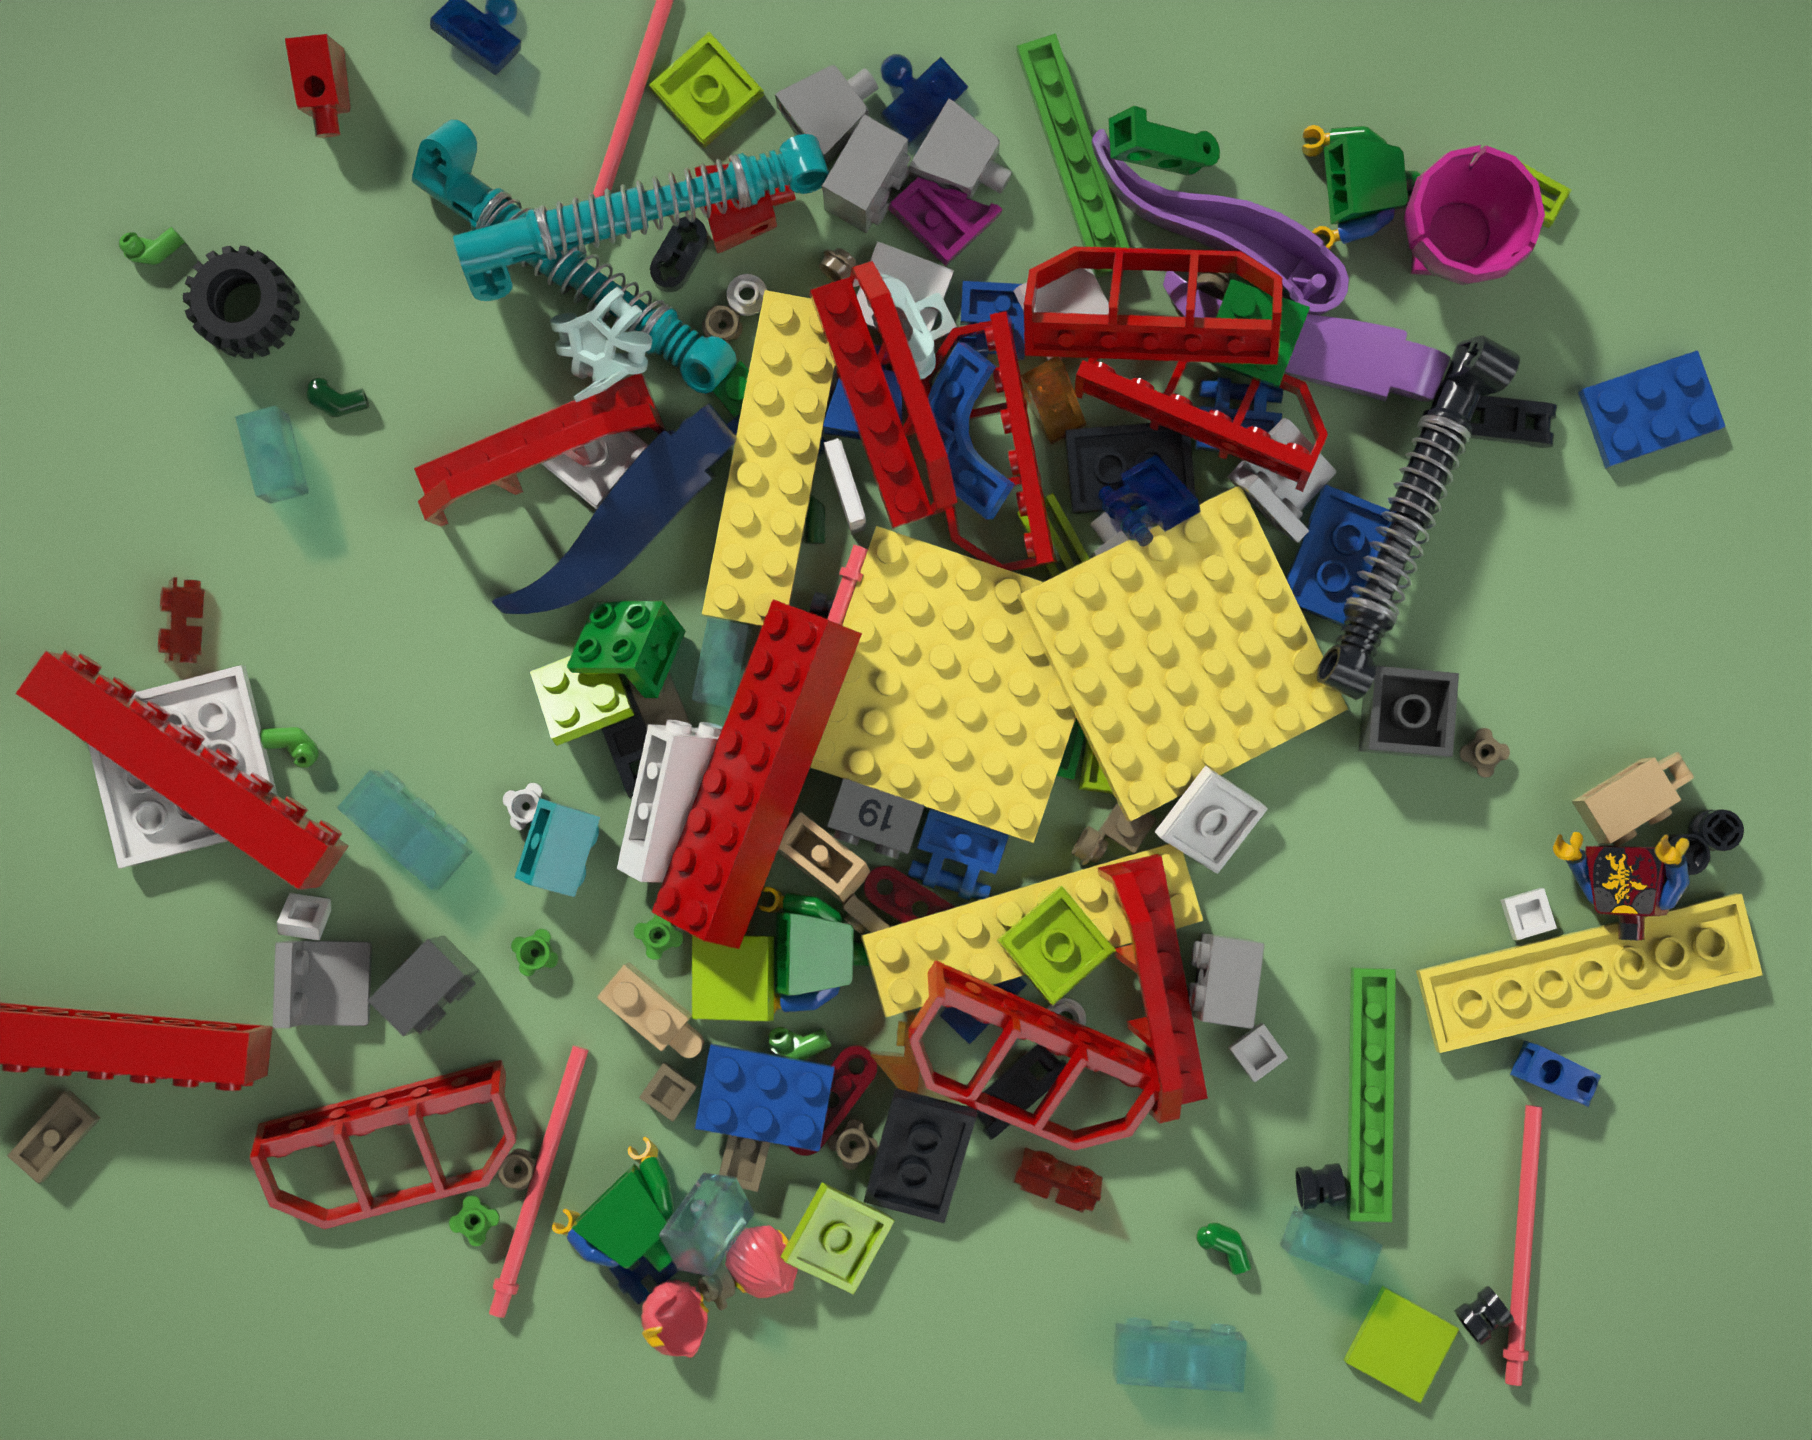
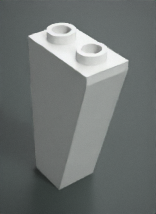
(663, 795)

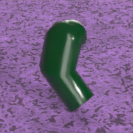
(332, 402)
(815, 522)

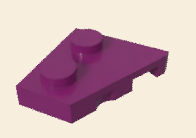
(942, 217)

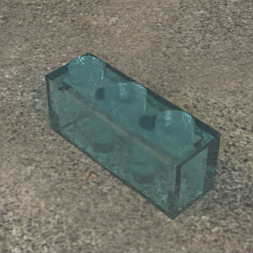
(405, 828)
(1179, 1355)

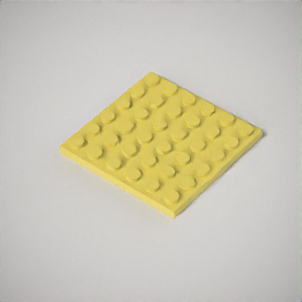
(1182, 653)
(947, 689)

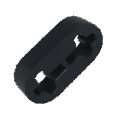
(687, 260)

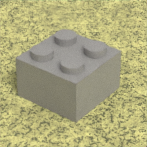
(866, 174)
(1226, 980)

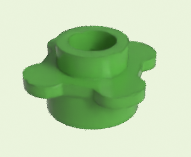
(655, 946)
(531, 963)
(486, 1219)

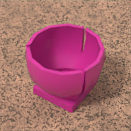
(1473, 217)

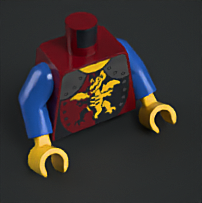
(1628, 879)

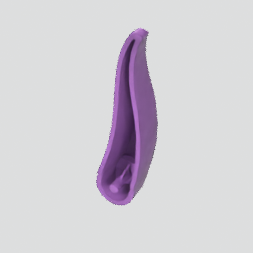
(1223, 223)
(1346, 352)

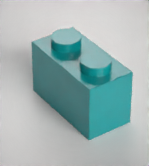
(557, 848)

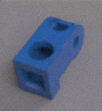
(1555, 1073)

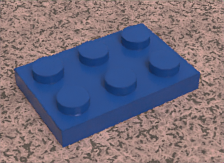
(1651, 409)
(1334, 553)
(764, 1097)

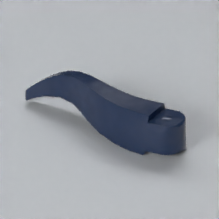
(632, 514)

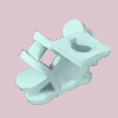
(916, 332)
(595, 343)

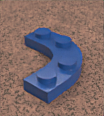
(951, 405)

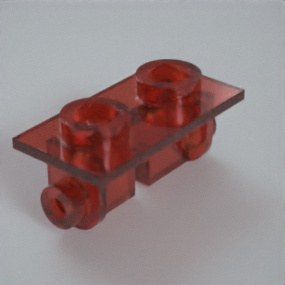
(177, 636)
(1077, 1184)

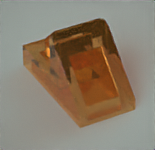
(1052, 399)
(901, 1067)

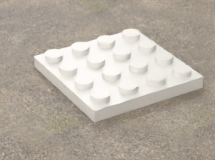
(144, 822)

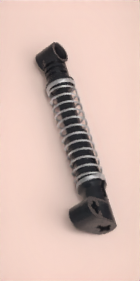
(1474, 371)

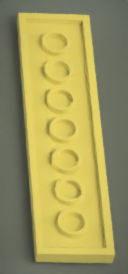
(771, 463)
(968, 933)
(1588, 973)

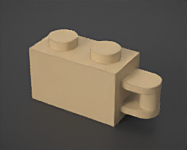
(1632, 798)
(822, 858)
(651, 1011)

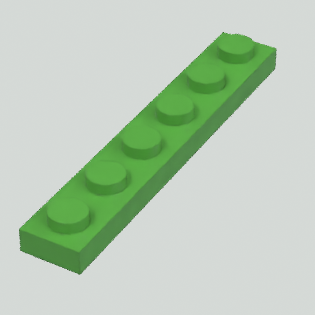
(1071, 145)
(1371, 1094)

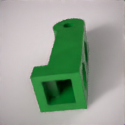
(1159, 146)

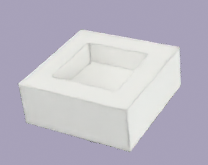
(1528, 914)
(304, 916)
(1258, 1052)

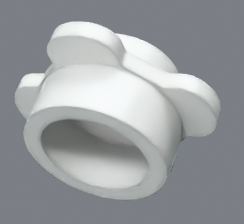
(515, 801)

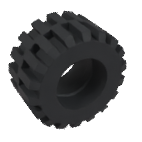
(214, 284)

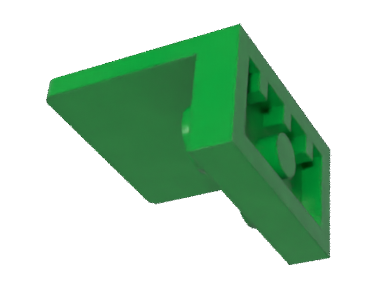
(630, 640)

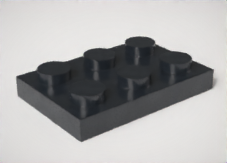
(1103, 453)
(920, 1155)

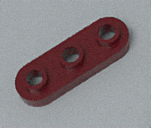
(903, 895)
(848, 1087)

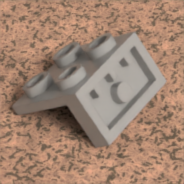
(1275, 494)
(322, 983)

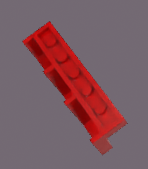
(1153, 336)
(872, 401)
(1014, 421)
(1213, 426)
(556, 432)
(1158, 962)
(1040, 1025)
(374, 1111)

